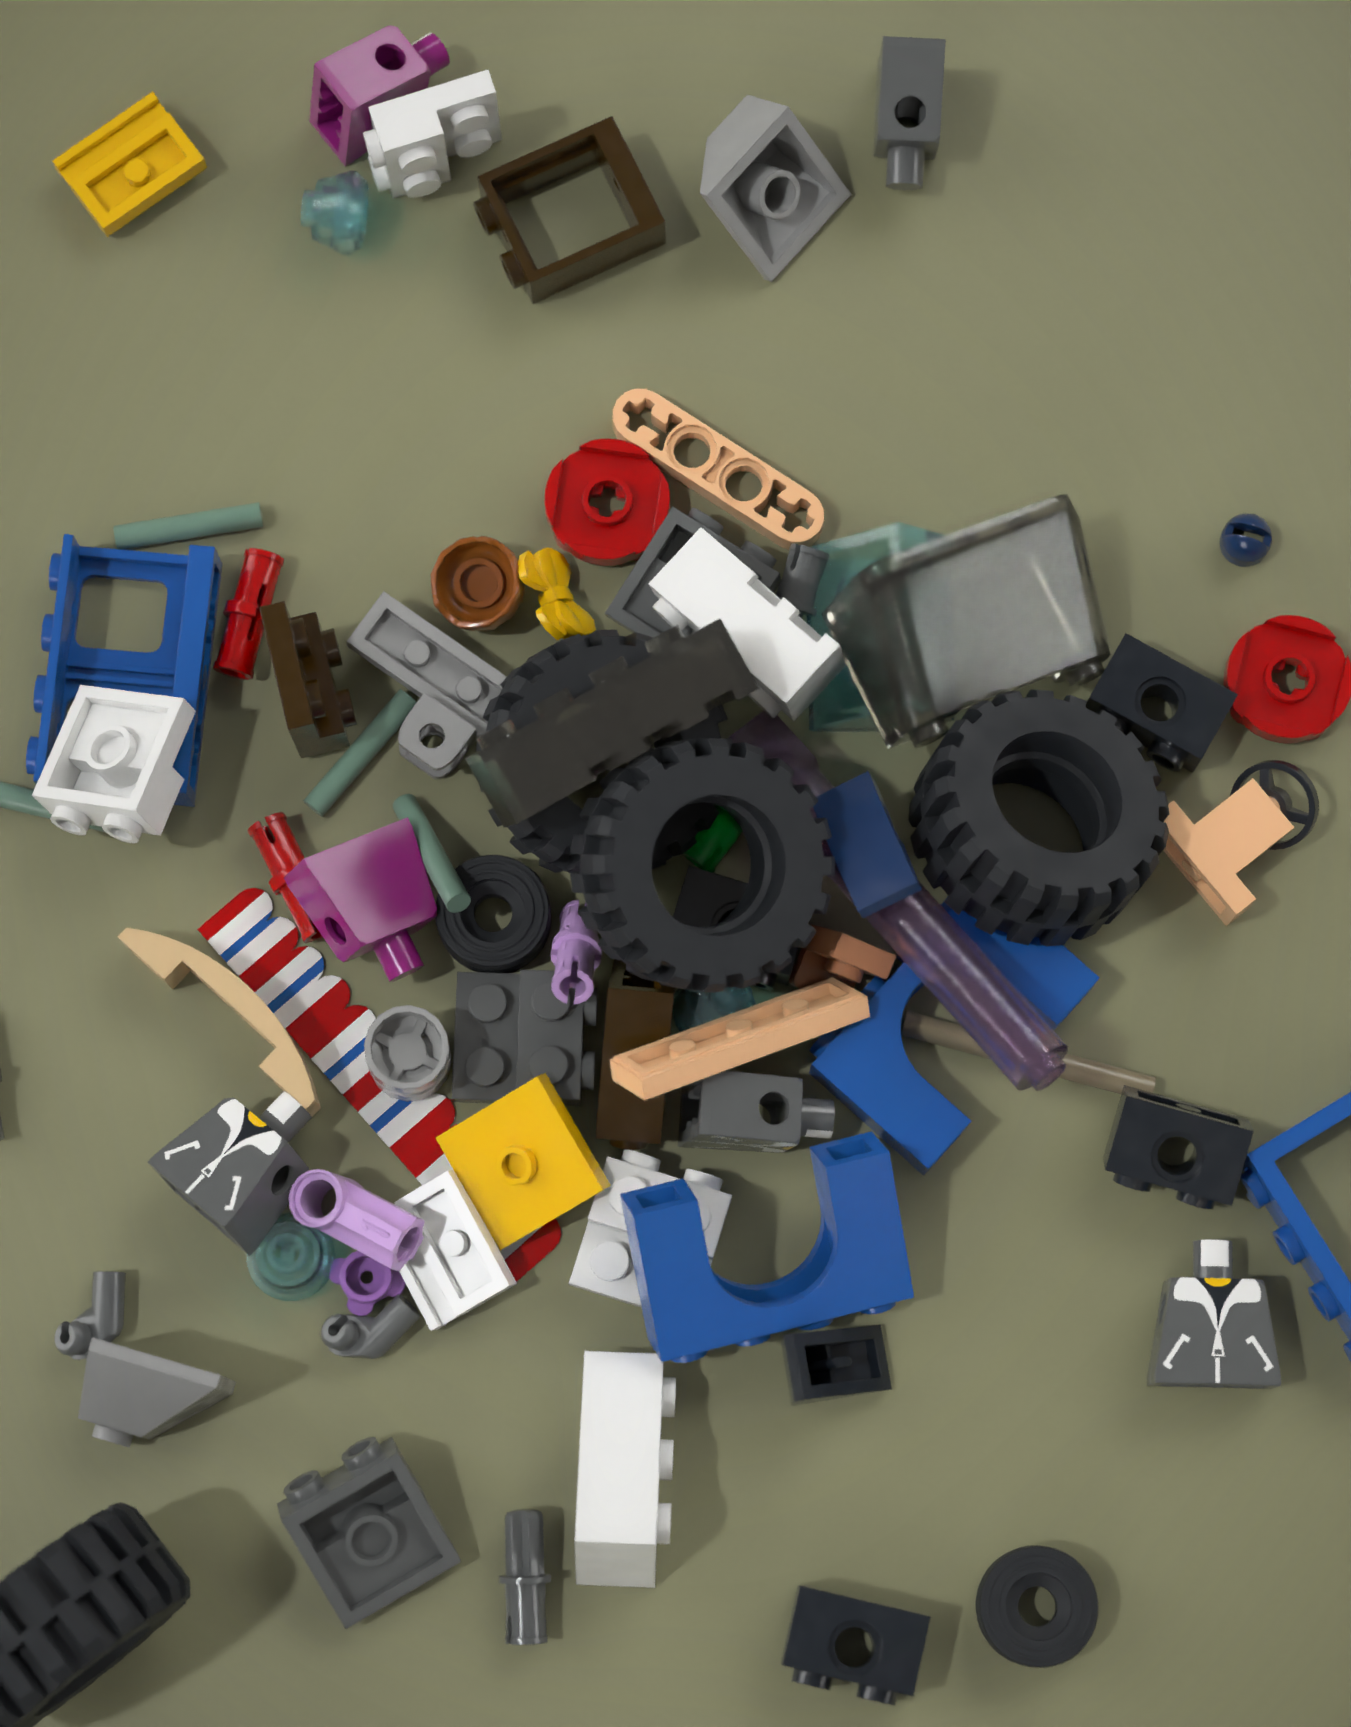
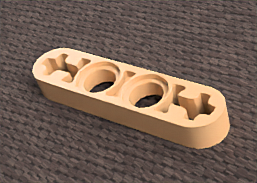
(724, 461)

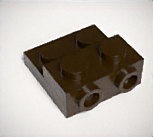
(304, 676)

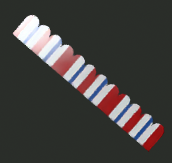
(335, 1040)

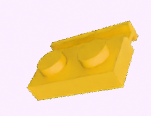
(129, 164)

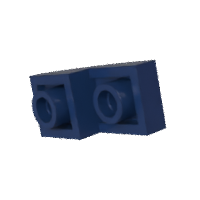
(866, 845)

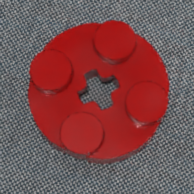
(584, 476)
(1317, 661)

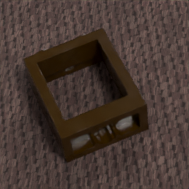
(550, 163)

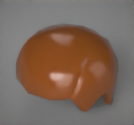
(477, 583)

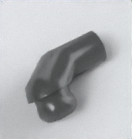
(101, 1321)
(369, 1336)

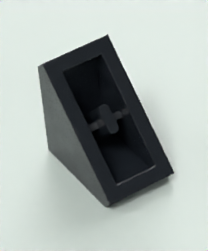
(835, 1364)

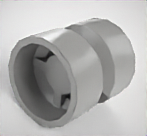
(408, 1053)

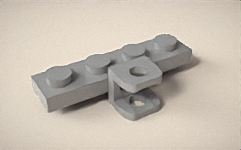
(443, 673)

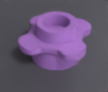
(360, 1295)

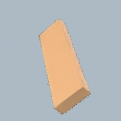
(738, 1038)

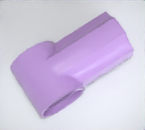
(357, 1218)

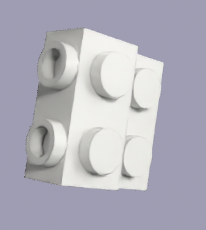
(424, 128)
(115, 763)
(605, 1255)

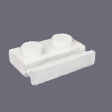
(457, 1258)

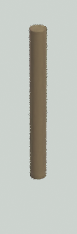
(1077, 1068)

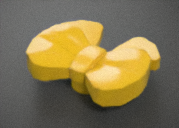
(550, 574)

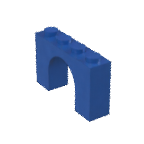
(869, 1065)
(851, 1269)

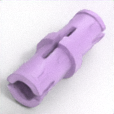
(574, 955)

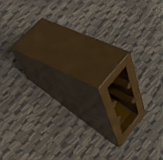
(635, 1016)

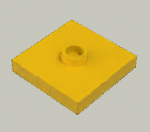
(523, 1161)

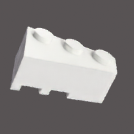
(776, 644)
(622, 1469)

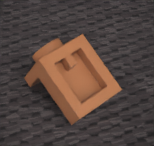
(839, 957)

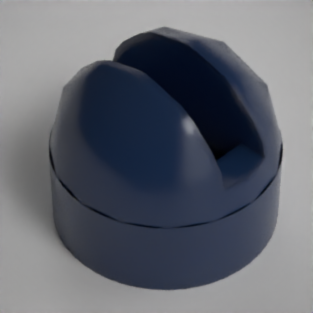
(1242, 549)

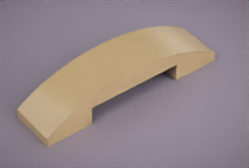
(174, 960)

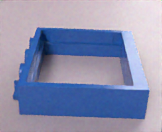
(1296, 1232)

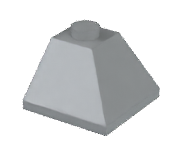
(768, 183)
(143, 1393)

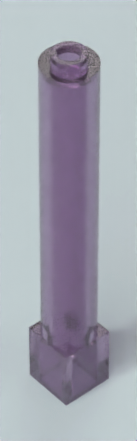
(938, 947)

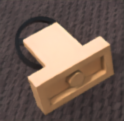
(1236, 835)

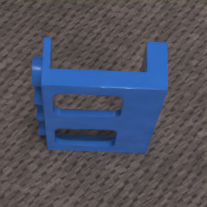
(173, 670)

